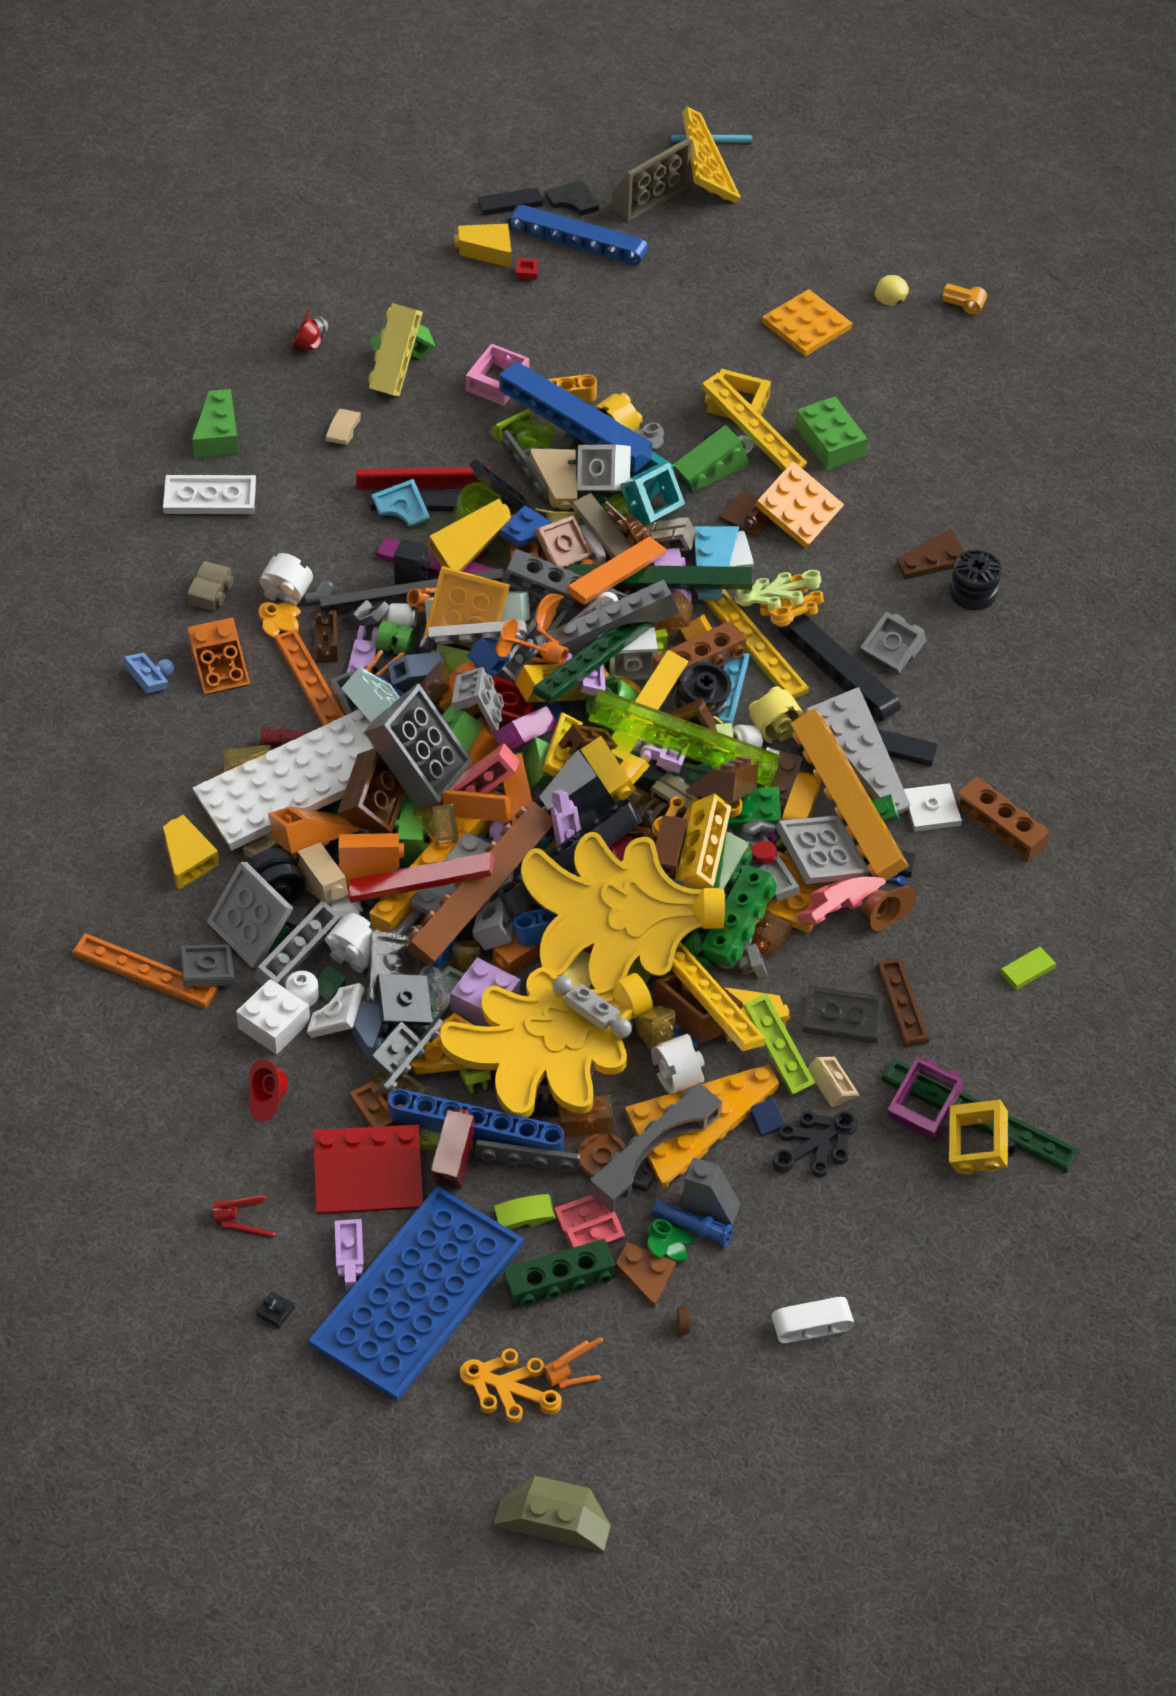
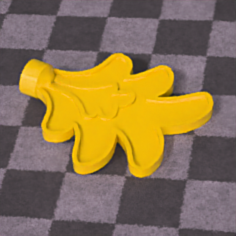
(616, 906)
(544, 1038)

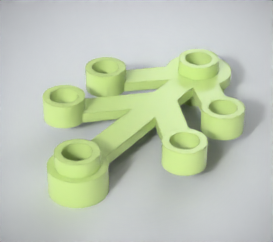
(778, 588)

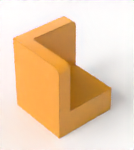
(697, 627)

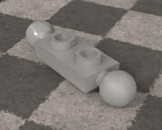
(592, 1007)

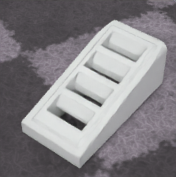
(597, 549)

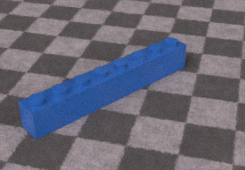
(571, 413)

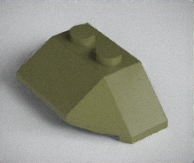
(555, 1513)

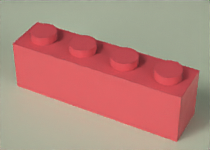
(487, 772)

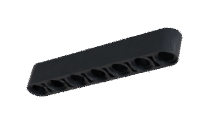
(840, 666)
(610, 825)

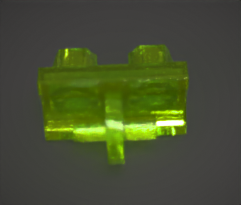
(531, 433)

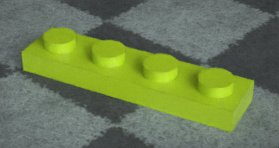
(779, 1044)

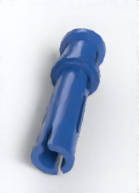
(705, 1227)

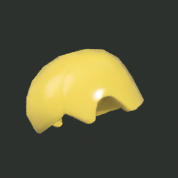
(891, 290)

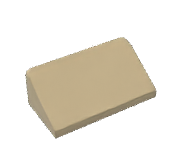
(832, 1081)

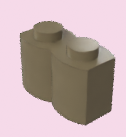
(210, 586)

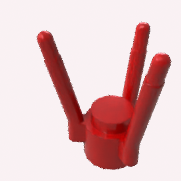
(227, 1210)

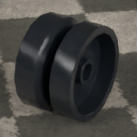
(705, 682)
(280, 872)

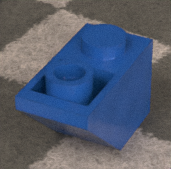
(484, 656)

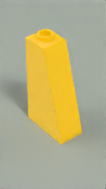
(466, 538)

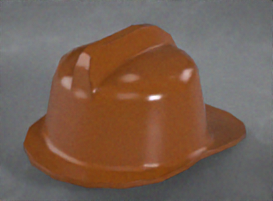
(887, 907)

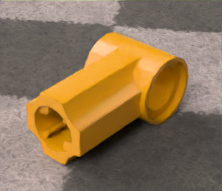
(970, 300)

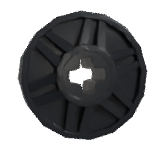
(975, 579)

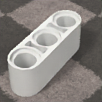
(812, 1319)

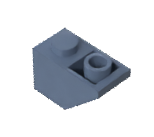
(412, 669)
(368, 1028)

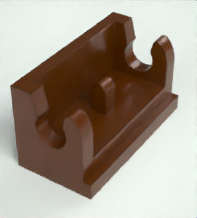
(326, 639)
(580, 736)

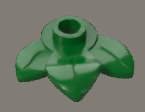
(668, 1241)

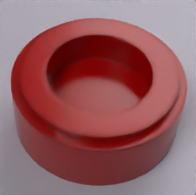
(764, 852)

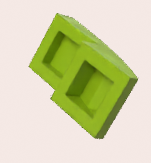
(525, 1210)

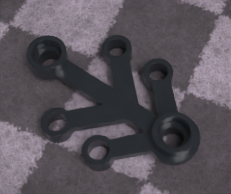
(816, 1139)

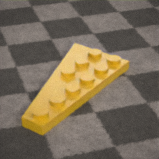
(706, 162)

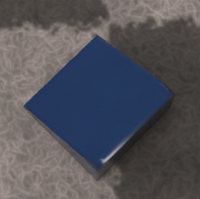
(766, 1117)

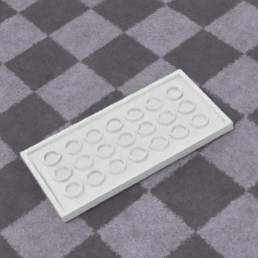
(297, 774)

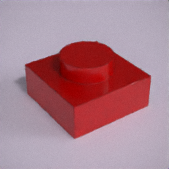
(527, 269)

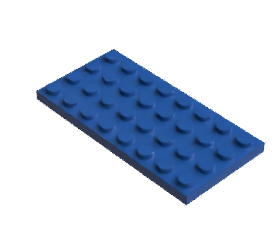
(416, 1293)

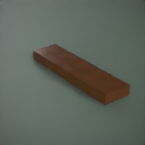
(902, 1002)

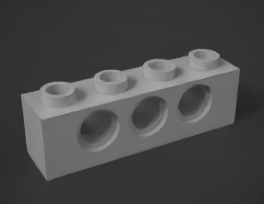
(493, 923)
(298, 945)

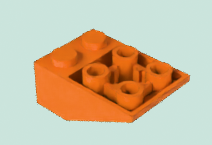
(217, 655)
(300, 828)

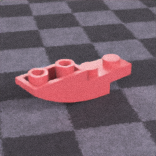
(838, 895)

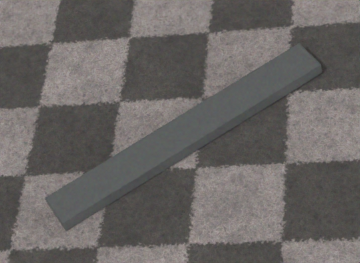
(391, 592)

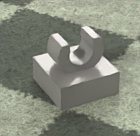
(753, 962)

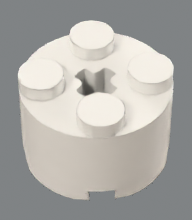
(285, 579)
(350, 941)
(678, 1064)

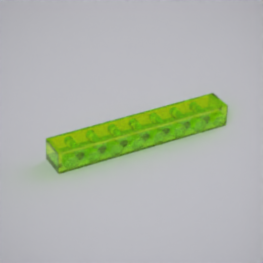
(678, 734)

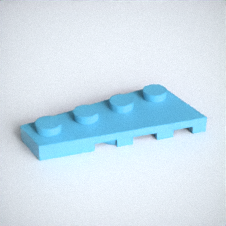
(714, 548)

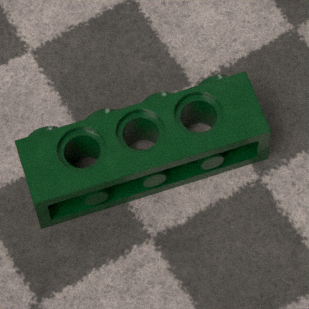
(566, 1262)

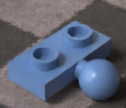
(148, 675)

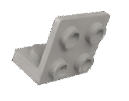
(478, 688)

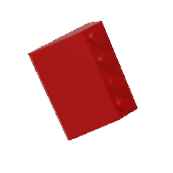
(367, 1169)

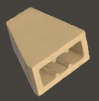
(558, 475)
(322, 874)

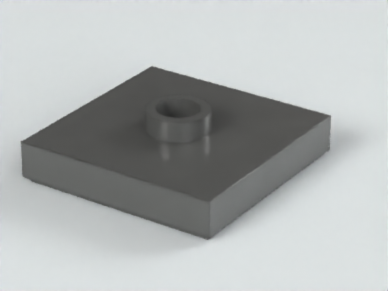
(207, 965)

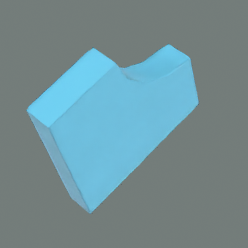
(402, 502)

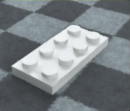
(209, 494)
(470, 632)

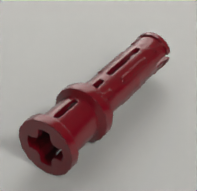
(279, 737)

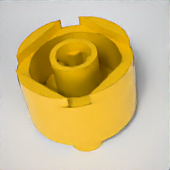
(621, 410)

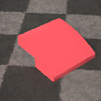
(587, 1222)

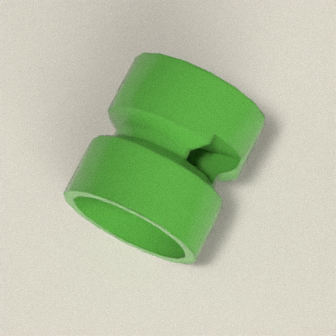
(387, 638)

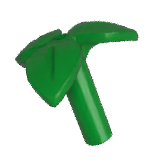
(693, 944)

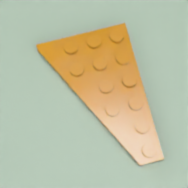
(737, 1095)

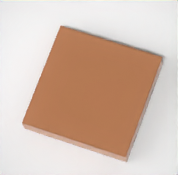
(563, 542)

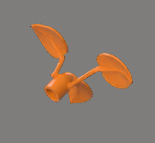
(551, 651)

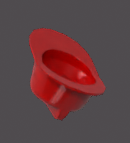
(308, 334)
(266, 1089)

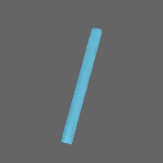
(718, 138)

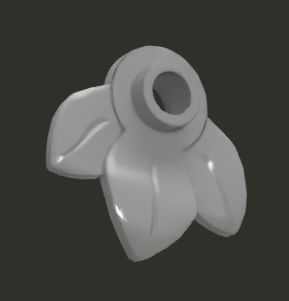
(653, 433)

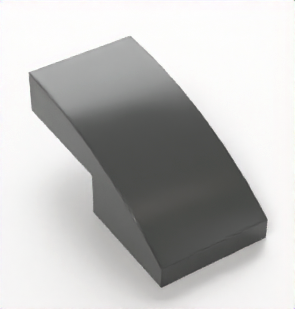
(365, 614)

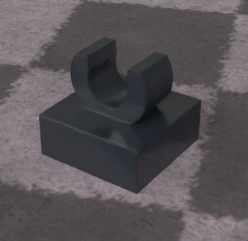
(275, 1309)

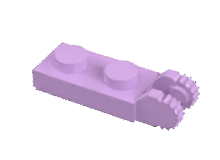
(363, 650)

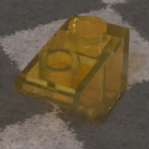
(656, 1026)

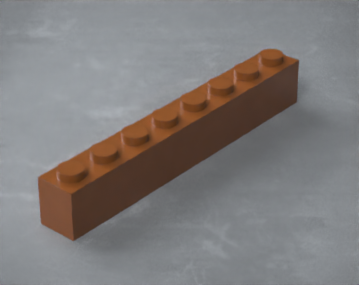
(471, 895)

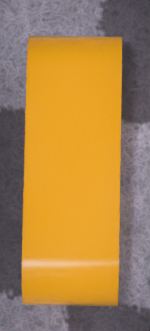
(581, 386)
(802, 797)

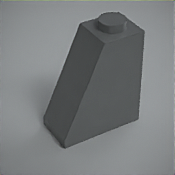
(709, 1193)

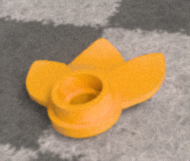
(281, 619)

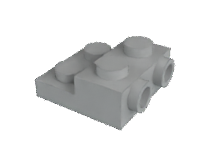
(894, 641)

